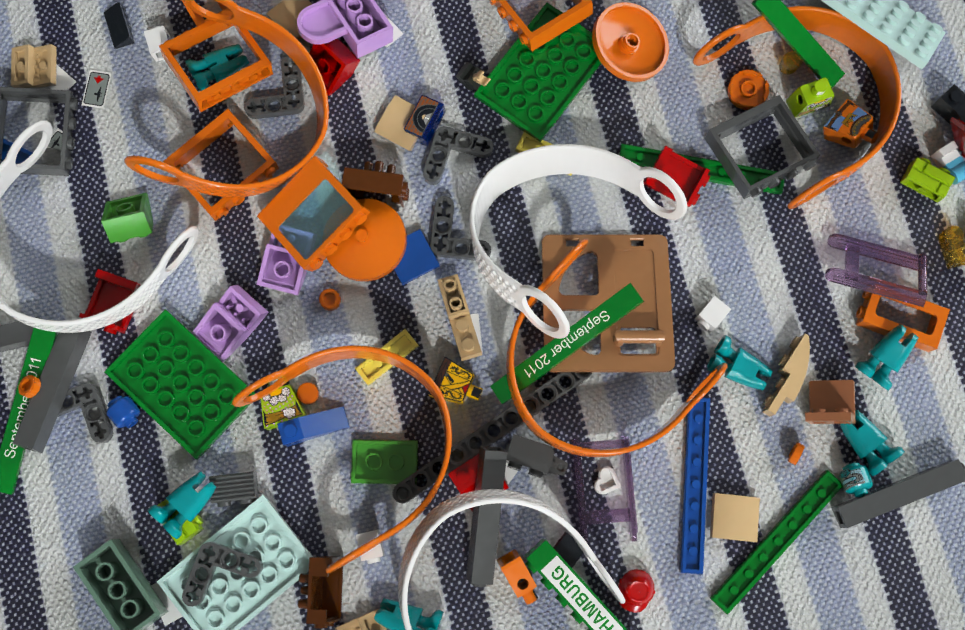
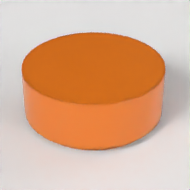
(329, 299)
(29, 386)
(307, 393)
(795, 453)

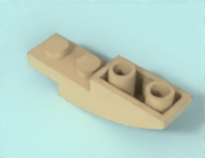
(459, 317)
(794, 371)

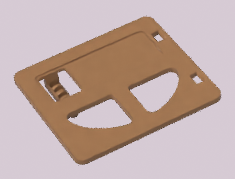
(618, 266)

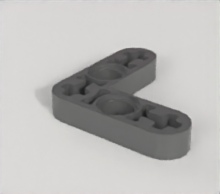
(285, 99)
(446, 146)
(451, 242)
(86, 405)
(217, 561)

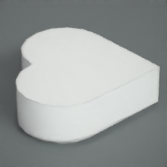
(606, 481)

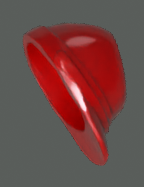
(637, 590)

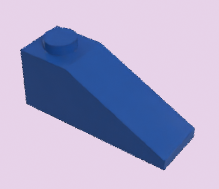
(312, 426)

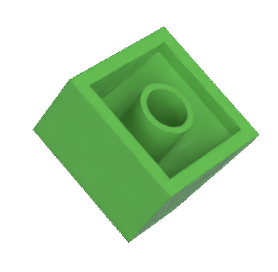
(128, 218)

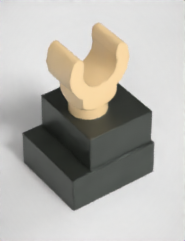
(472, 77)

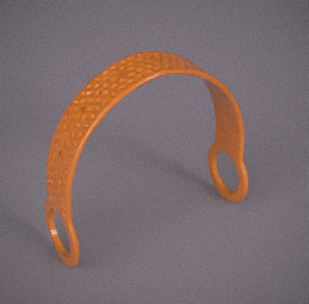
(866, 46)
(297, 52)
(364, 352)
(699, 392)

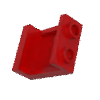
(683, 171)
(108, 293)

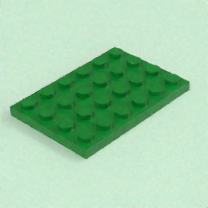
(540, 84)
(179, 384)

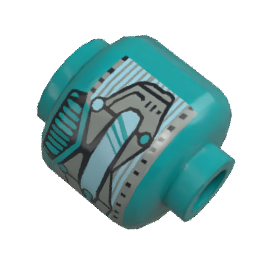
(856, 479)

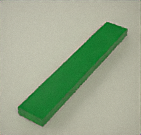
(799, 39)

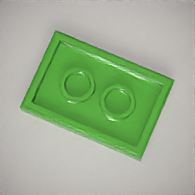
(383, 461)

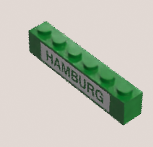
(570, 588)

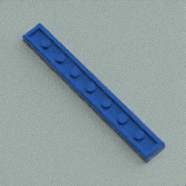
(695, 488)

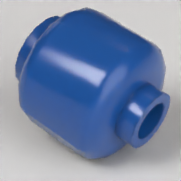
(123, 412)

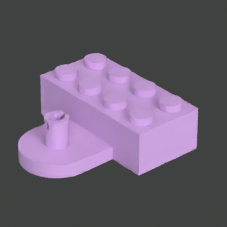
(358, 22)

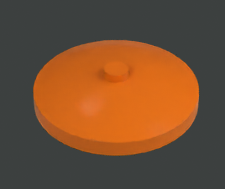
(630, 42)
(374, 245)

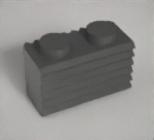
(234, 487)

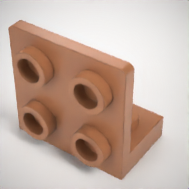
(831, 402)

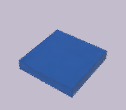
(417, 259)

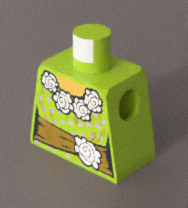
(814, 97)
(280, 406)

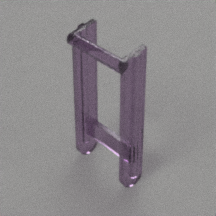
(851, 277)
(610, 515)

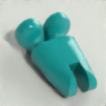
(219, 65)
(890, 353)
(744, 365)
(866, 440)
(186, 502)
(391, 617)

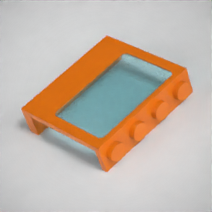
(313, 214)

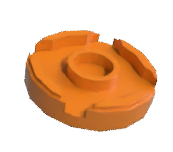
(748, 89)

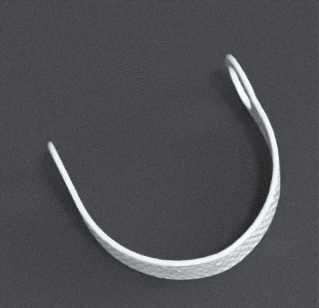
(553, 161)
(9, 172)
(477, 498)

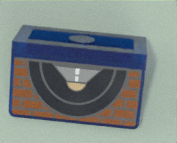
(425, 119)

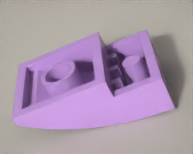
(280, 269)
(229, 322)

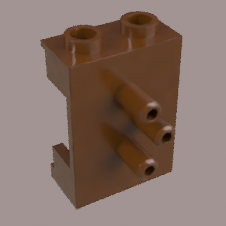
(376, 181)
(323, 592)

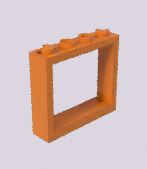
(550, 30)
(227, 86)
(203, 140)

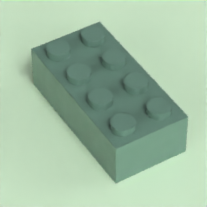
(120, 587)

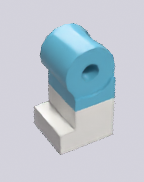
(950, 159)

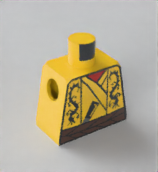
(456, 382)

